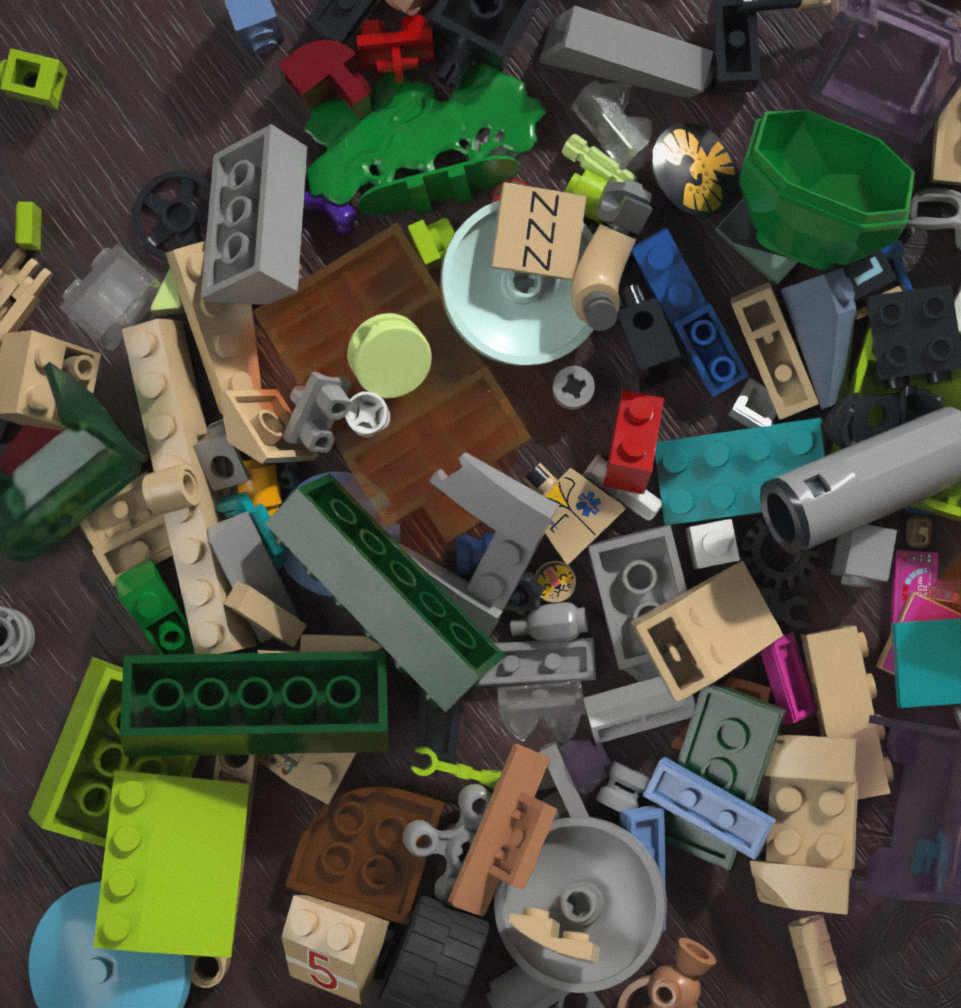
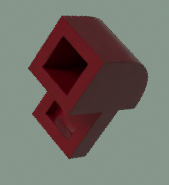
(323, 68)

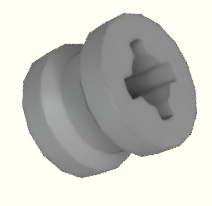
(568, 397)

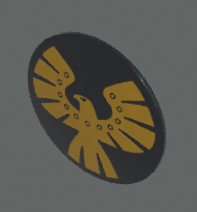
(694, 170)

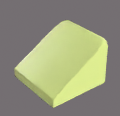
(168, 298)

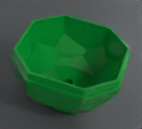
(823, 189)

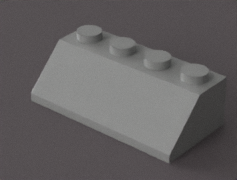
(255, 220)

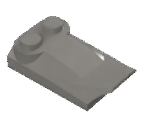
(632, 579)

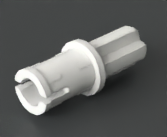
(644, 505)

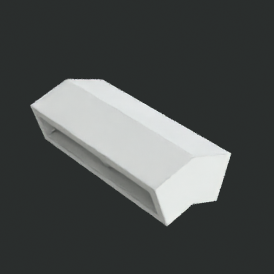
(634, 709)

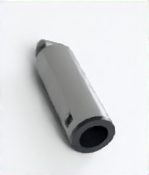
(864, 481)

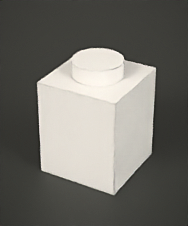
(712, 544)

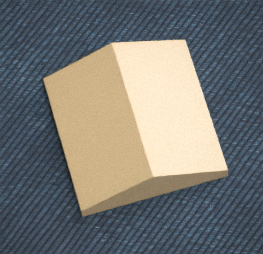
(256, 425)

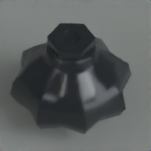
(526, 595)

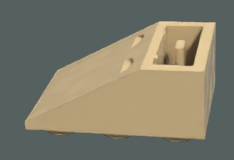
(707, 631)

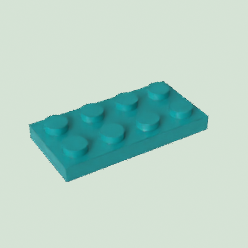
(725, 470)

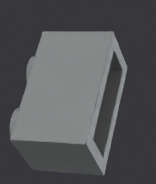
(864, 556)

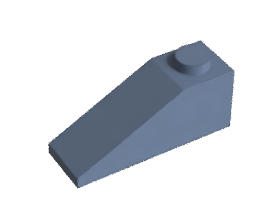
(824, 326)

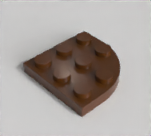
(357, 851)

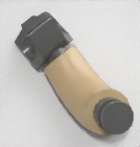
(603, 261)

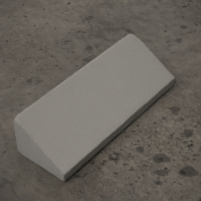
(248, 562)

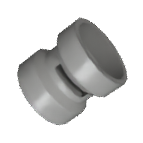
(617, 796)

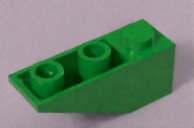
(155, 608)

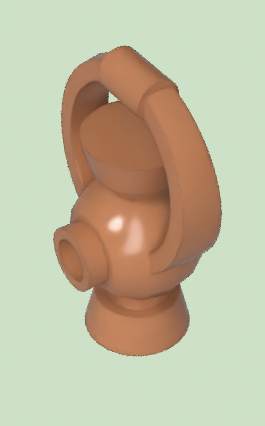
(674, 983)

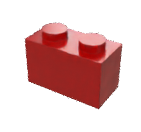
(633, 442)

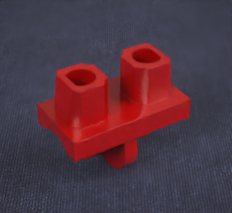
(396, 49)

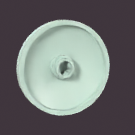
(504, 312)

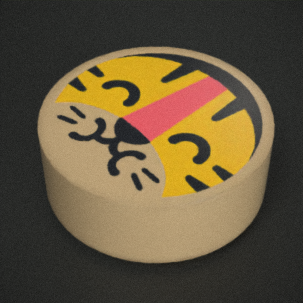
(557, 581)

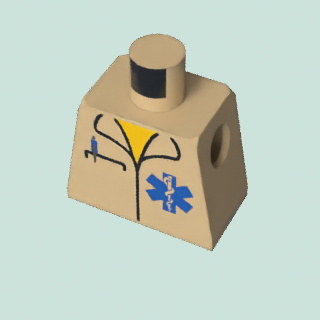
(581, 512)

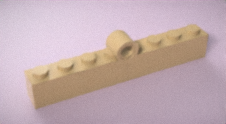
(178, 485)

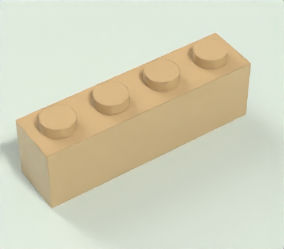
(844, 701)

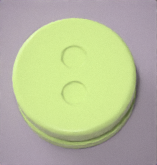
(389, 355)

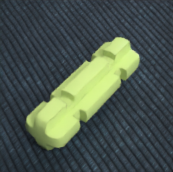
(595, 160)

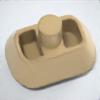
(918, 531)

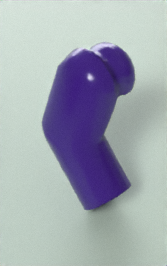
(341, 215)

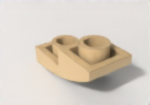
(545, 931)

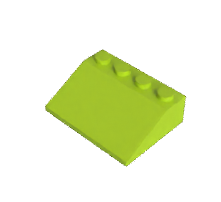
(80, 775)
(172, 865)

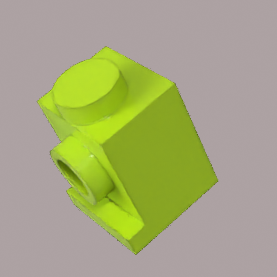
(23, 65)

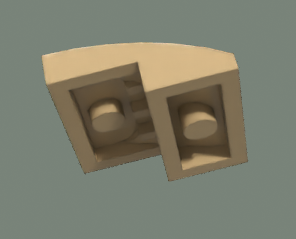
(126, 531)

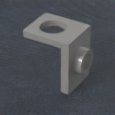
(214, 445)

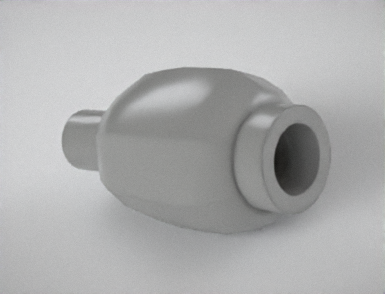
(552, 623)

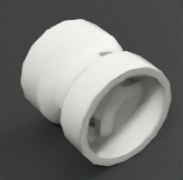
(364, 409)

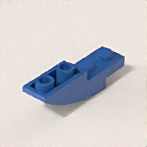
(688, 313)

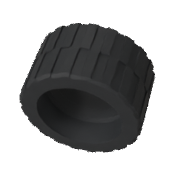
(434, 958)

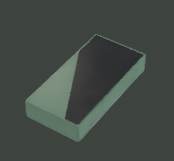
(741, 235)

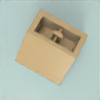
(23, 381)

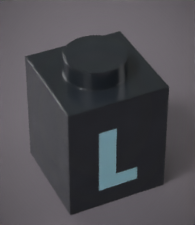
(867, 274)

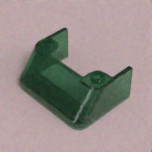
(67, 475)

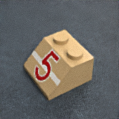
(333, 946)

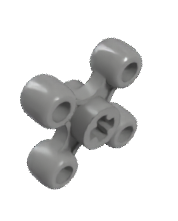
(450, 840)

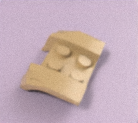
(815, 825)

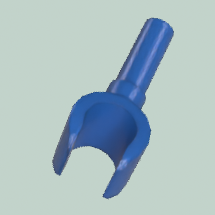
(895, 253)

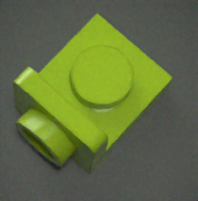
(431, 241)

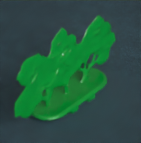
(411, 130)

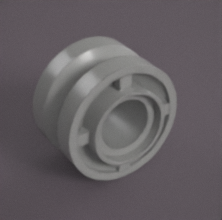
(19, 638)

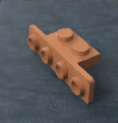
(508, 833)

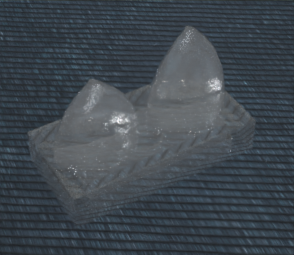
(602, 113)
(557, 702)

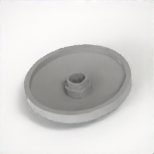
(593, 884)

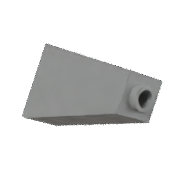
(626, 53)

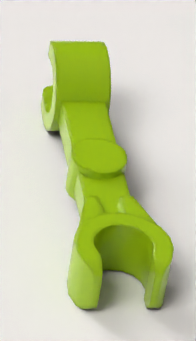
(485, 777)

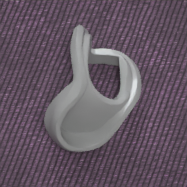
(929, 223)

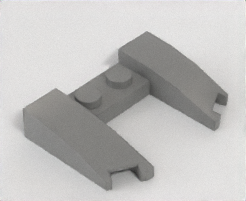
(519, 522)

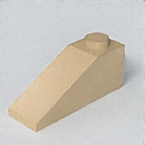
(774, 350)

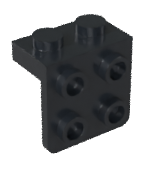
(914, 337)

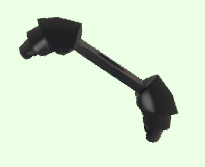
(850, 416)

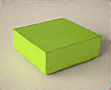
(28, 226)

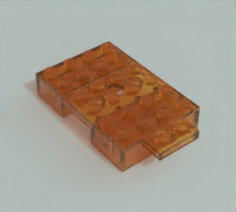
(449, 413)

